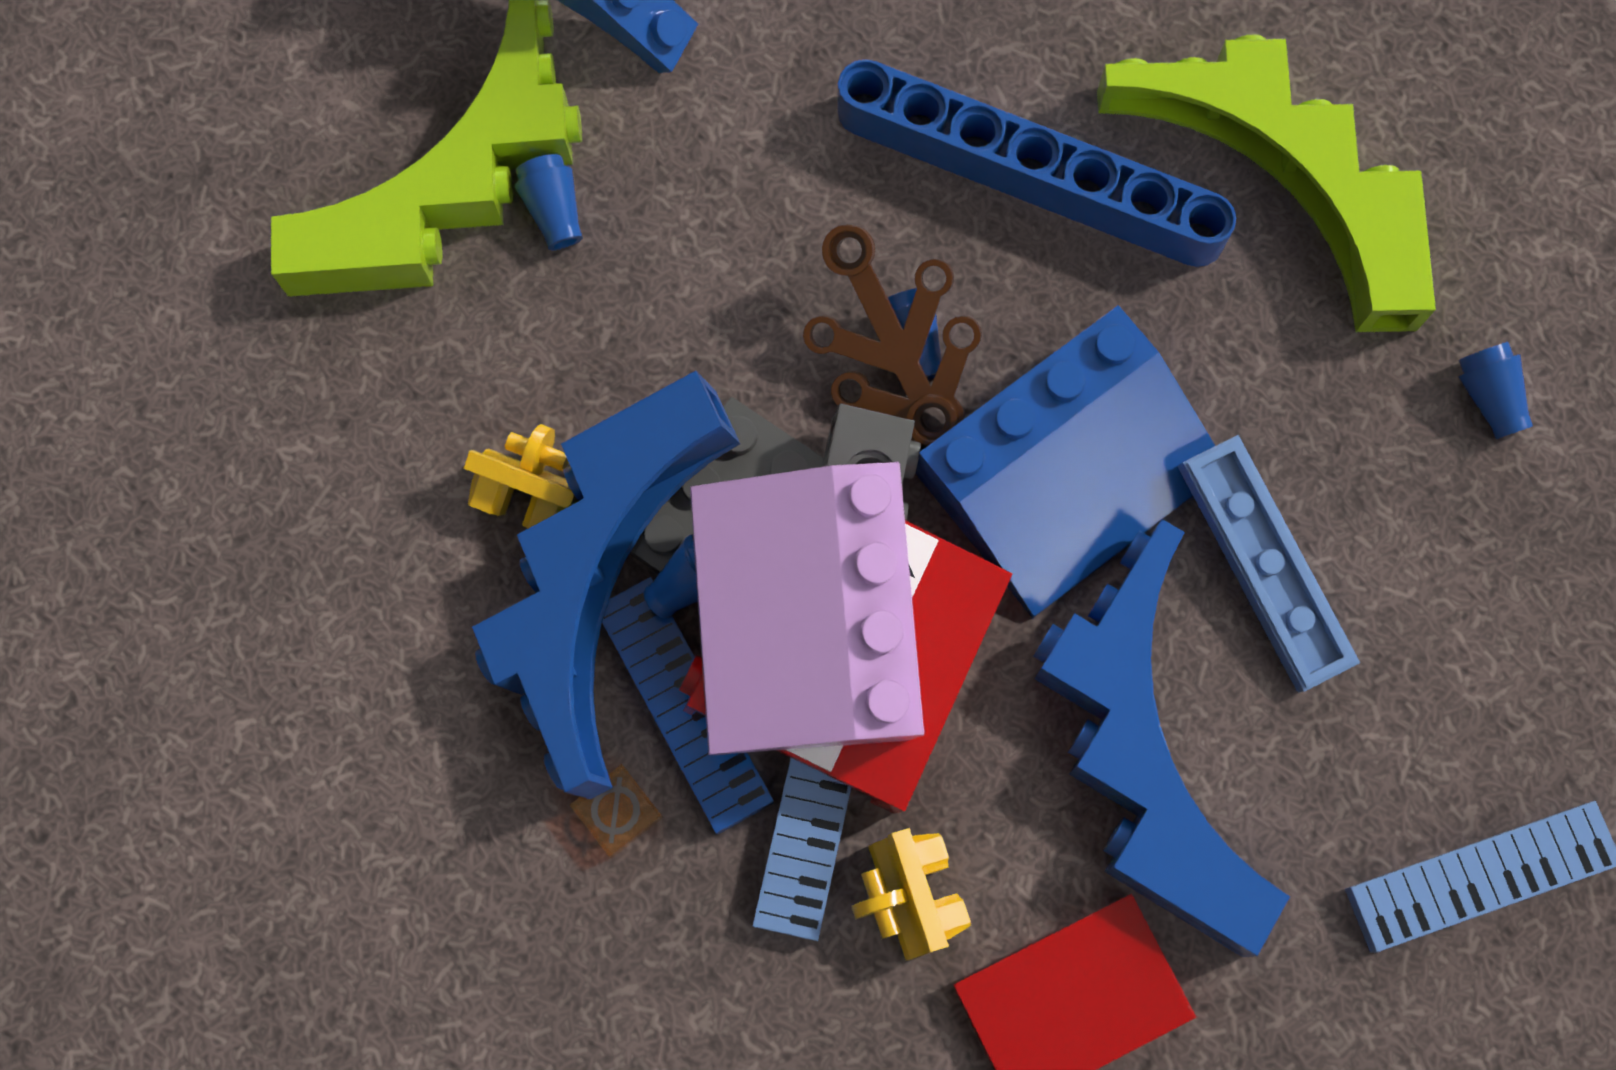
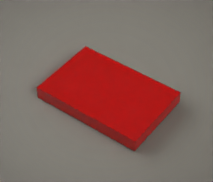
(1076, 995)

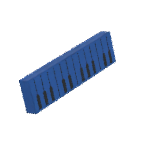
(658, 663)

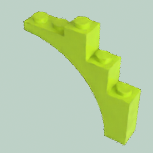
(1367, 217)
(393, 230)

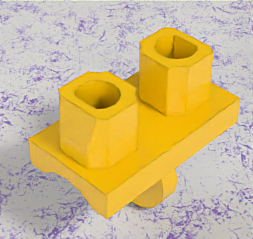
(499, 475)
(902, 895)

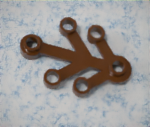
(898, 347)

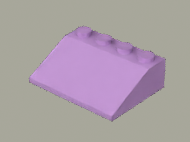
(806, 610)

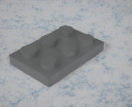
(761, 452)

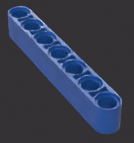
(1063, 159)

